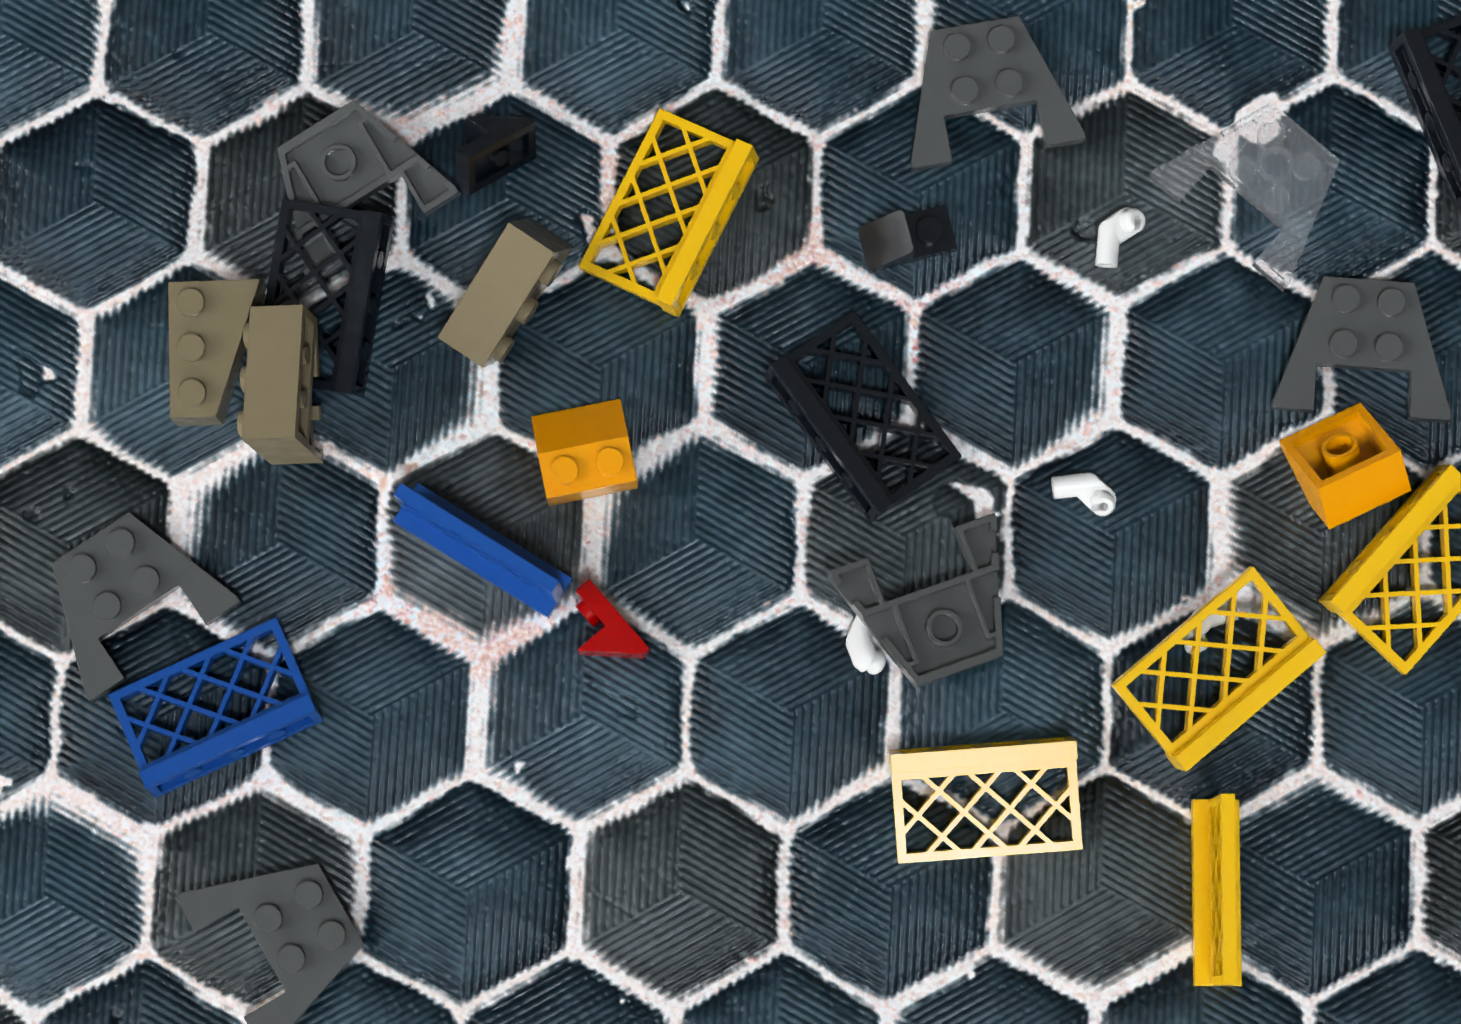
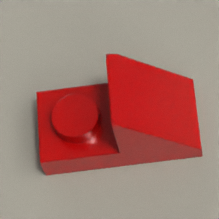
(616, 636)

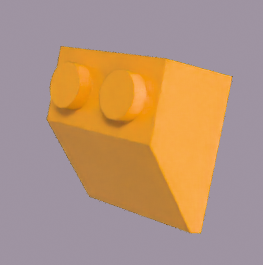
(584, 452)
(1346, 465)

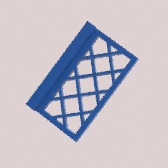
(480, 549)
(232, 742)

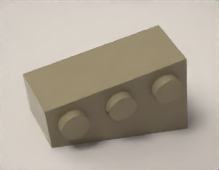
(505, 291)
(207, 346)
(279, 384)

